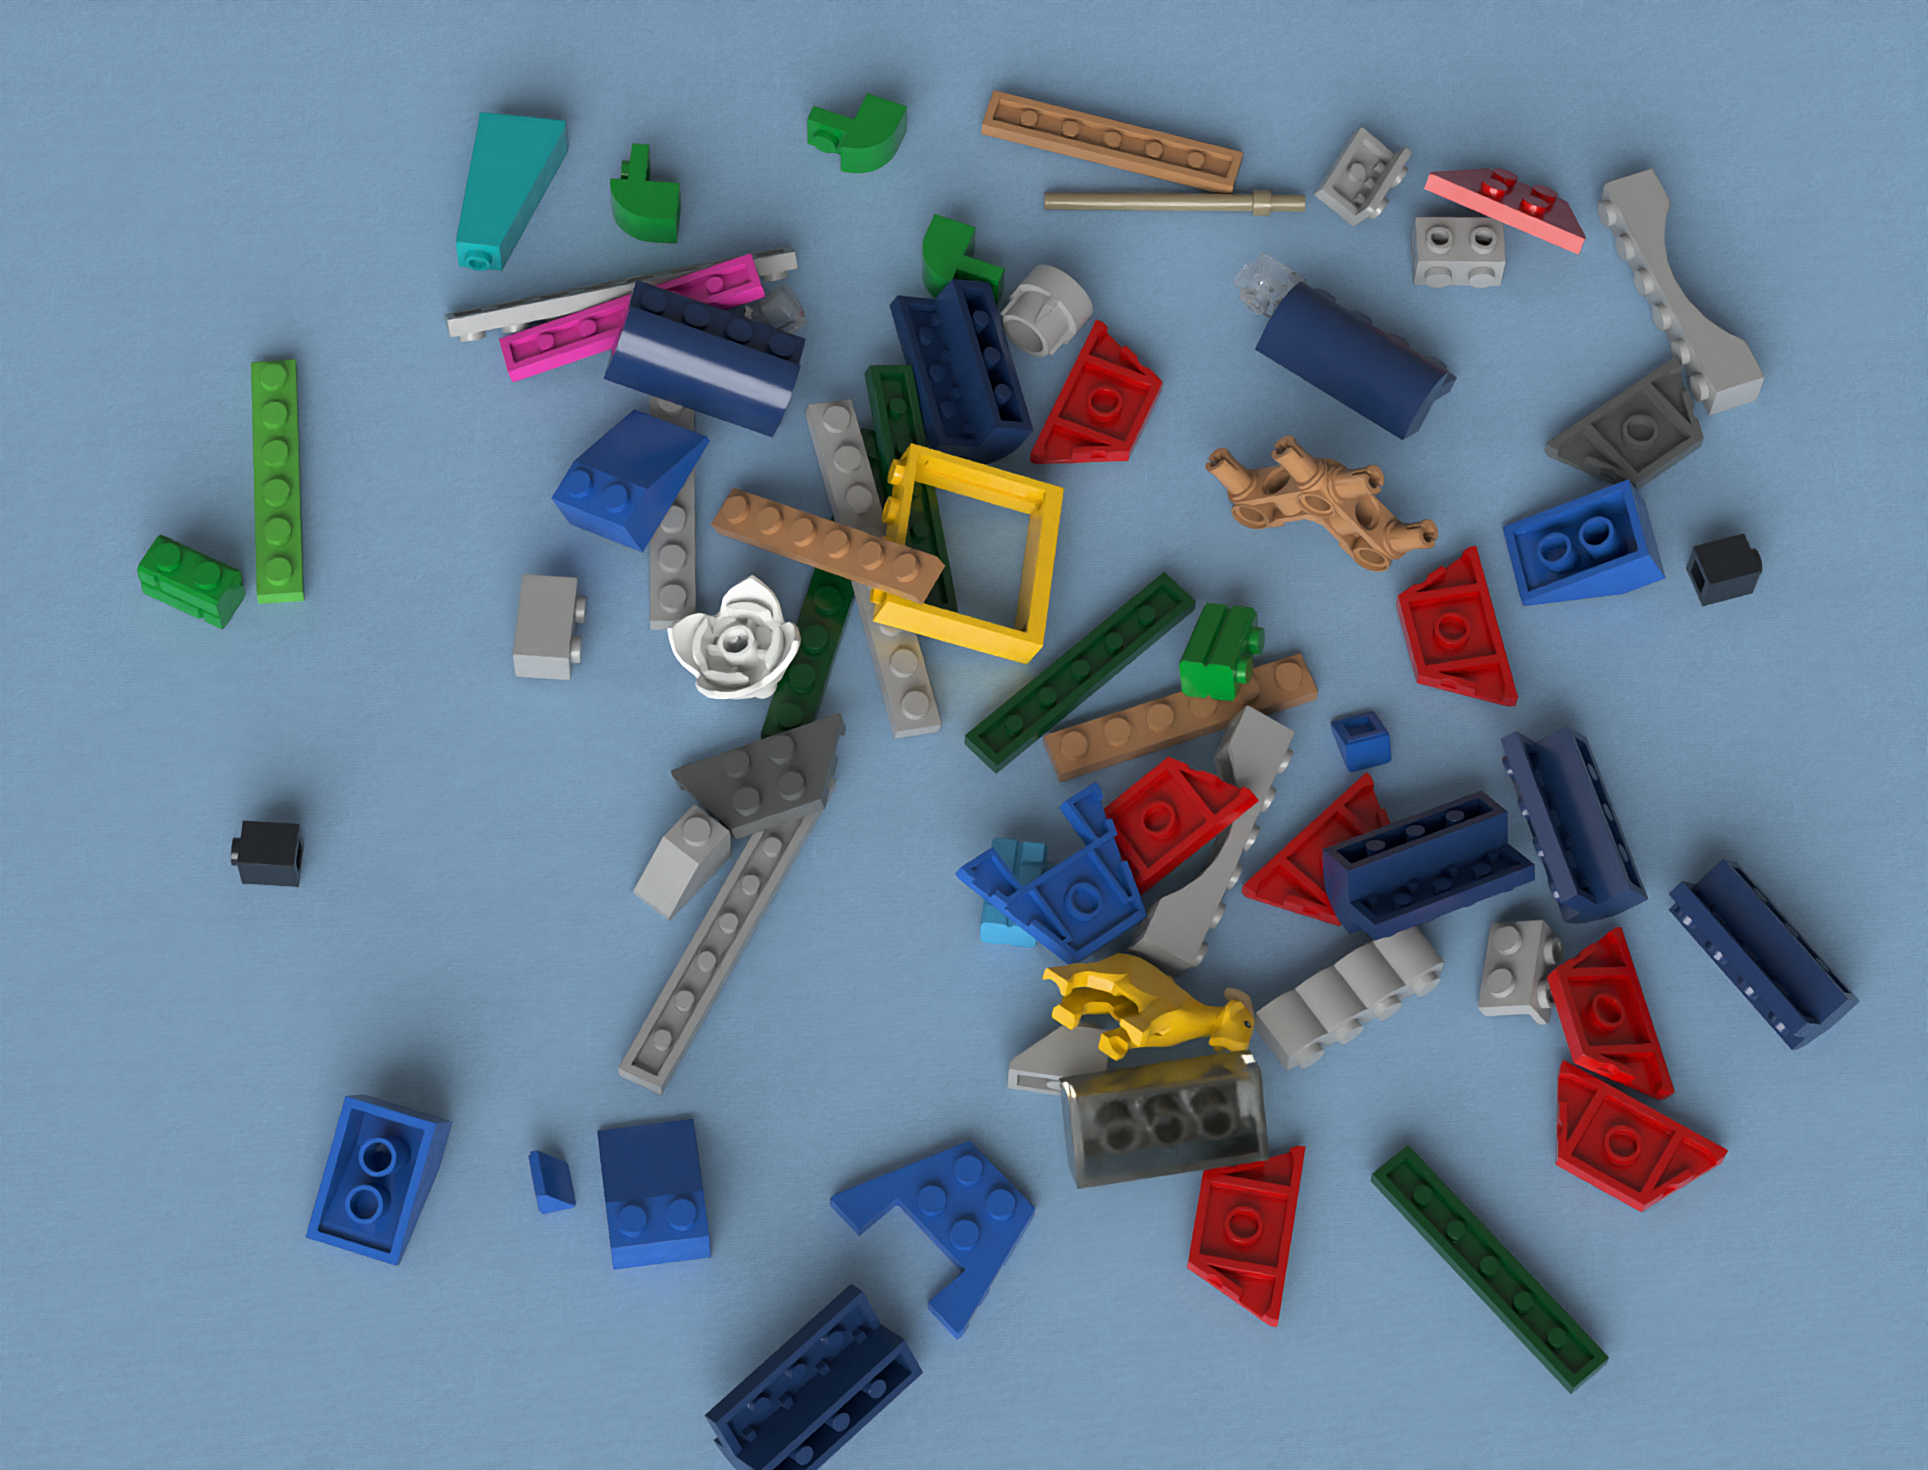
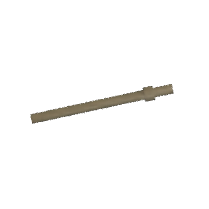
(1259, 202)

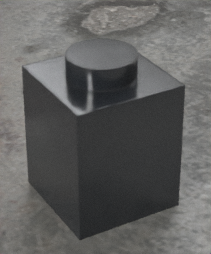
(1724, 569)
(268, 853)

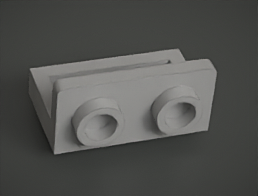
(1362, 178)
(1517, 970)

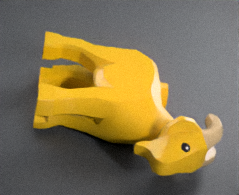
(1148, 1006)

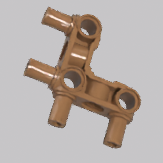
(1321, 493)

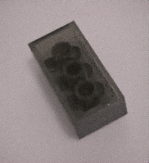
(1164, 1118)

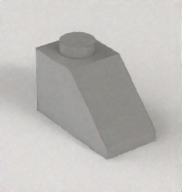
(684, 862)
(1057, 1056)

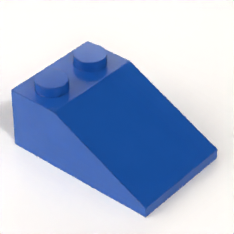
(629, 479)
(1585, 548)
(377, 1177)
(653, 1194)

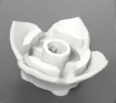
(739, 648)

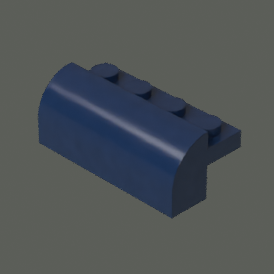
(705, 359)
(1354, 360)
(963, 372)
(1573, 825)
(1423, 867)
(1762, 954)
(814, 1390)

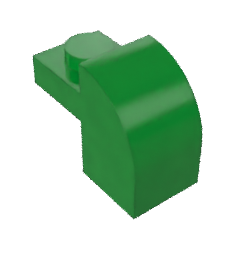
(862, 142)
(642, 206)
(949, 254)

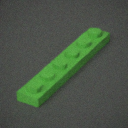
(277, 482)

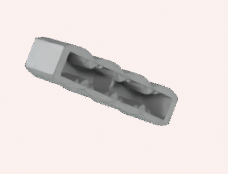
(1346, 995)

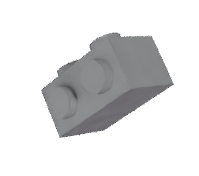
(1458, 251)
(547, 627)

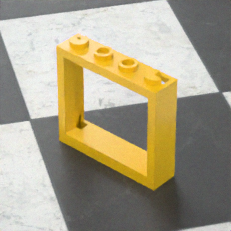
(996, 487)

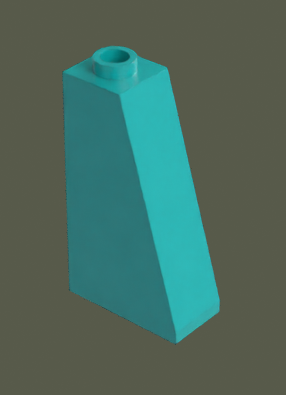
(505, 182)

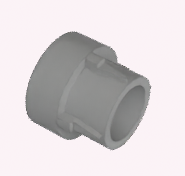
(1045, 311)

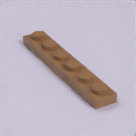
(1112, 143)
(828, 545)
(1174, 720)

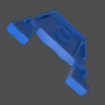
(1076, 902)
(963, 1210)

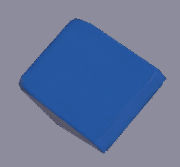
(1362, 741)
(551, 1182)

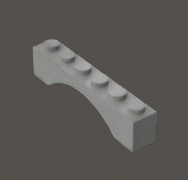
(1717, 363)
(1176, 925)

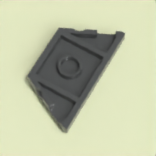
(1635, 431)
(766, 779)

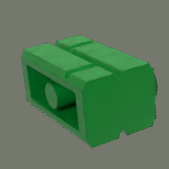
(191, 581)
(1221, 652)

